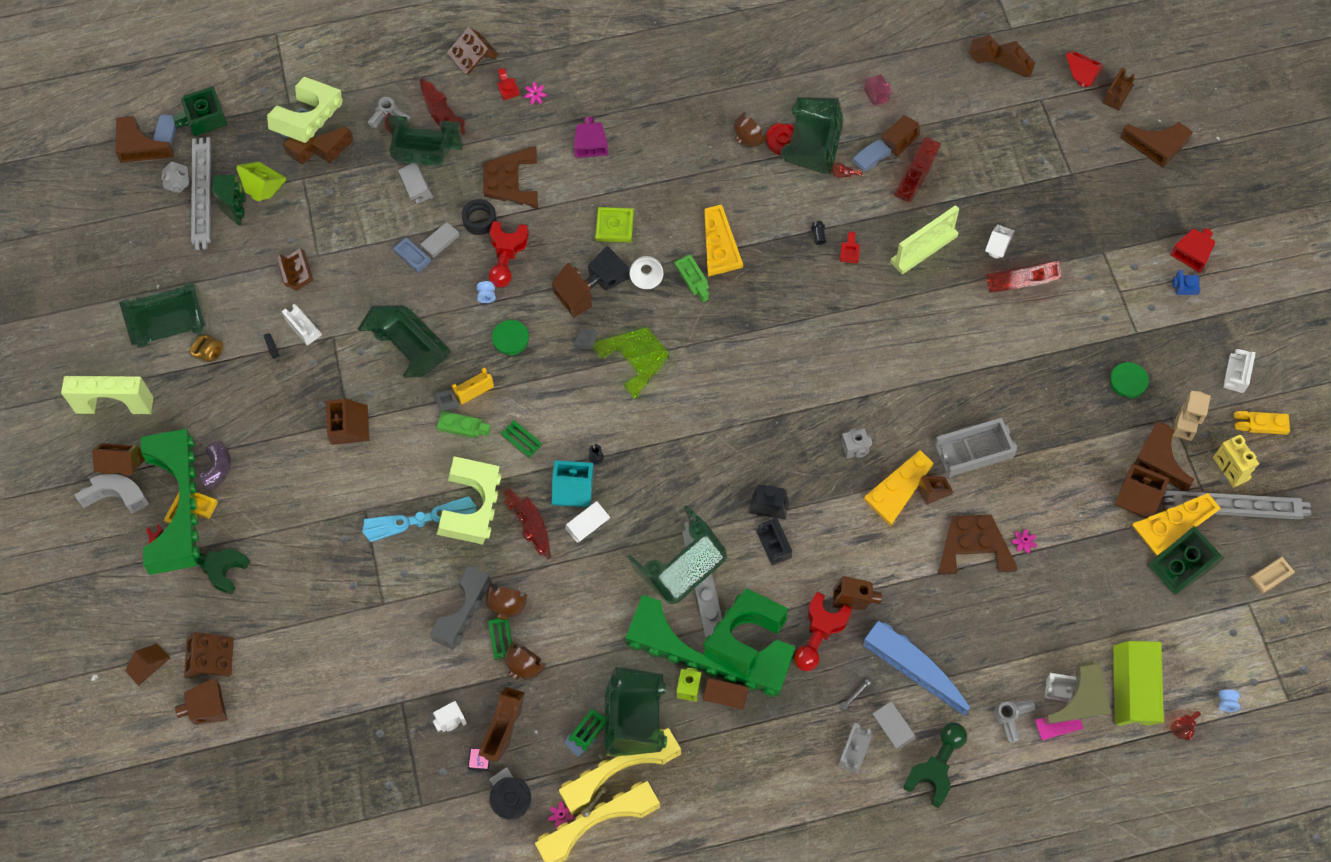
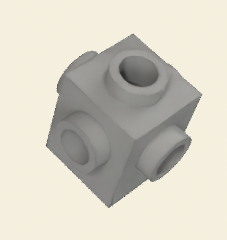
(175, 177)
(856, 443)

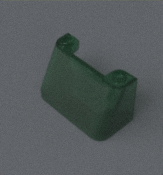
(815, 134)
(163, 315)
(633, 713)

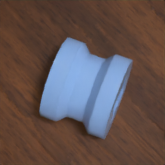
(486, 292)
(1229, 700)

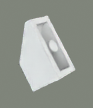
(999, 241)

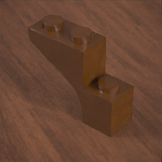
(1007, 55)
(325, 146)
(501, 728)

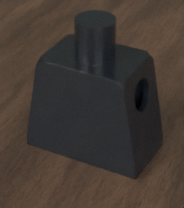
(607, 270)
(769, 502)

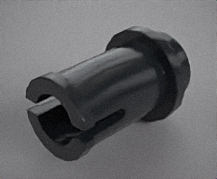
(818, 230)
(596, 455)

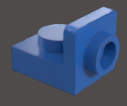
(1186, 284)

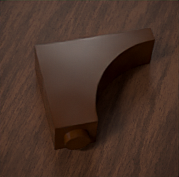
(1158, 145)
(134, 146)
(1158, 457)

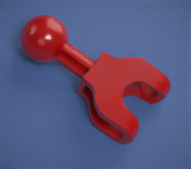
(506, 248)
(822, 626)

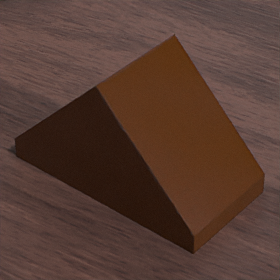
(934, 488)
(146, 662)

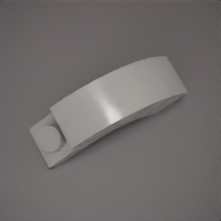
(113, 485)

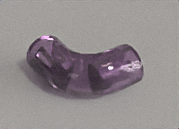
(219, 466)

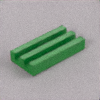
(510, 429)
(498, 621)
(579, 741)

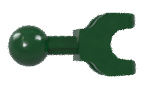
(218, 563)
(935, 770)

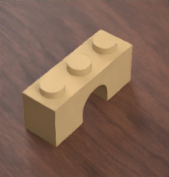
(1191, 414)

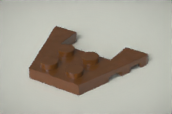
(502, 178)
(975, 536)

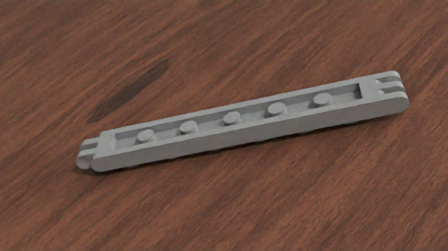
(201, 193)
(1246, 504)
(705, 595)

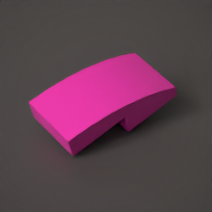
(1056, 729)

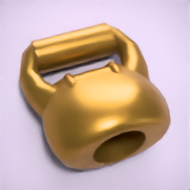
(209, 351)

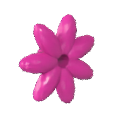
(535, 97)
(1022, 543)
(560, 819)

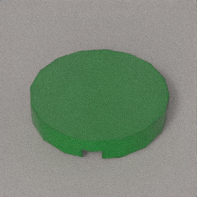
(510, 337)
(1129, 380)

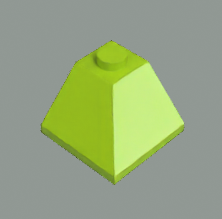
(259, 180)

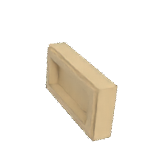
(1272, 575)

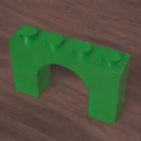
(747, 608)

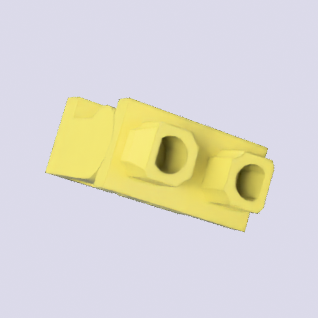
(1237, 460)

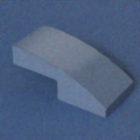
(871, 155)

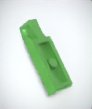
(693, 277)
(462, 425)

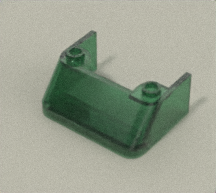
(409, 335)
(688, 567)

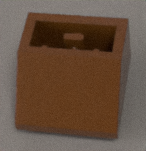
(572, 290)
(347, 421)
(117, 458)
(1141, 491)

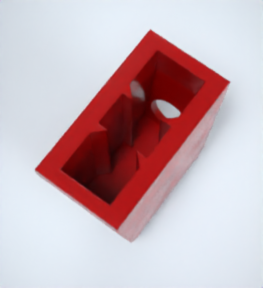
(1194, 249)

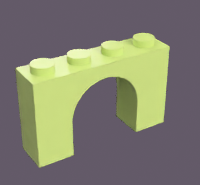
(304, 125)
(82, 392)
(482, 478)

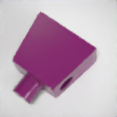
(590, 139)

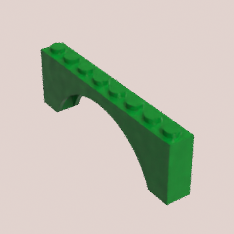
(177, 544)
(653, 634)

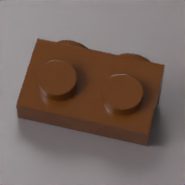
(295, 269)

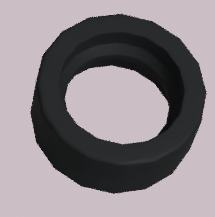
(476, 205)

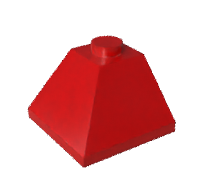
(1083, 68)

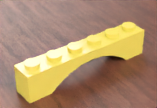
(581, 792)
(634, 803)

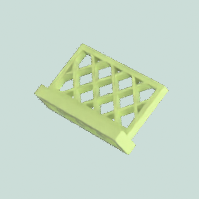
(926, 241)

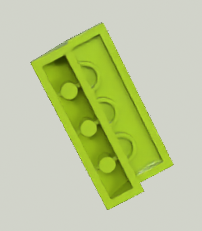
(1138, 683)

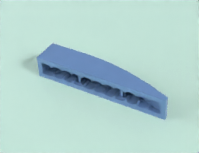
(914, 664)

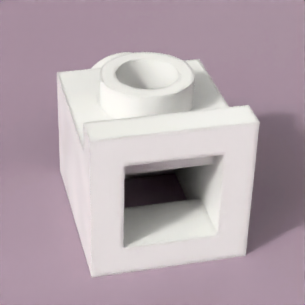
(448, 717)

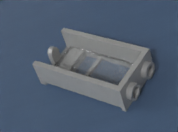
(975, 447)

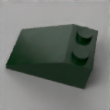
(1186, 561)

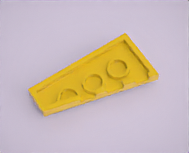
(720, 243)
(895, 491)
(1168, 526)

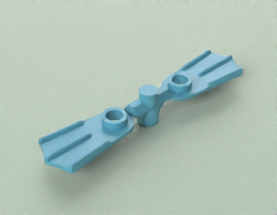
(386, 526)

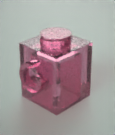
(877, 90)

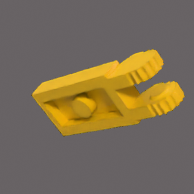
(1263, 422)

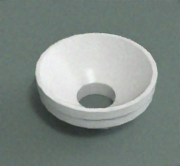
(646, 280)

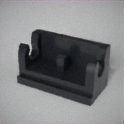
(774, 541)

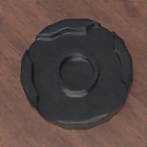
(510, 798)

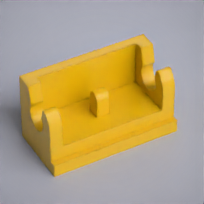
(473, 387)

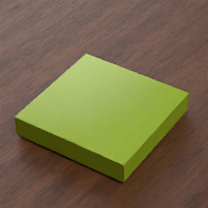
(614, 224)

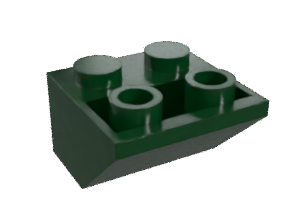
(229, 196)

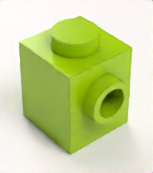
(689, 684)

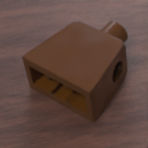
(855, 593)
(203, 704)

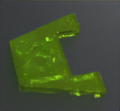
(641, 351)

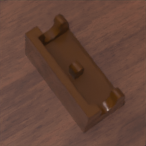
(1119, 90)
(901, 134)
(725, 693)

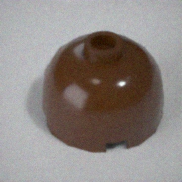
(748, 131)
(505, 602)
(523, 662)

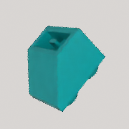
(572, 483)

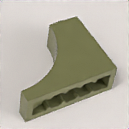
(1088, 696)

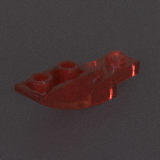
(437, 105)
(918, 170)
(1024, 276)
(531, 520)

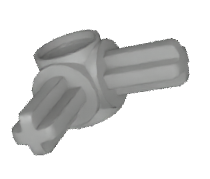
(381, 112)
(1015, 710)

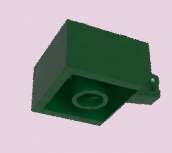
(201, 112)

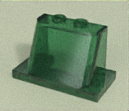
(422, 145)

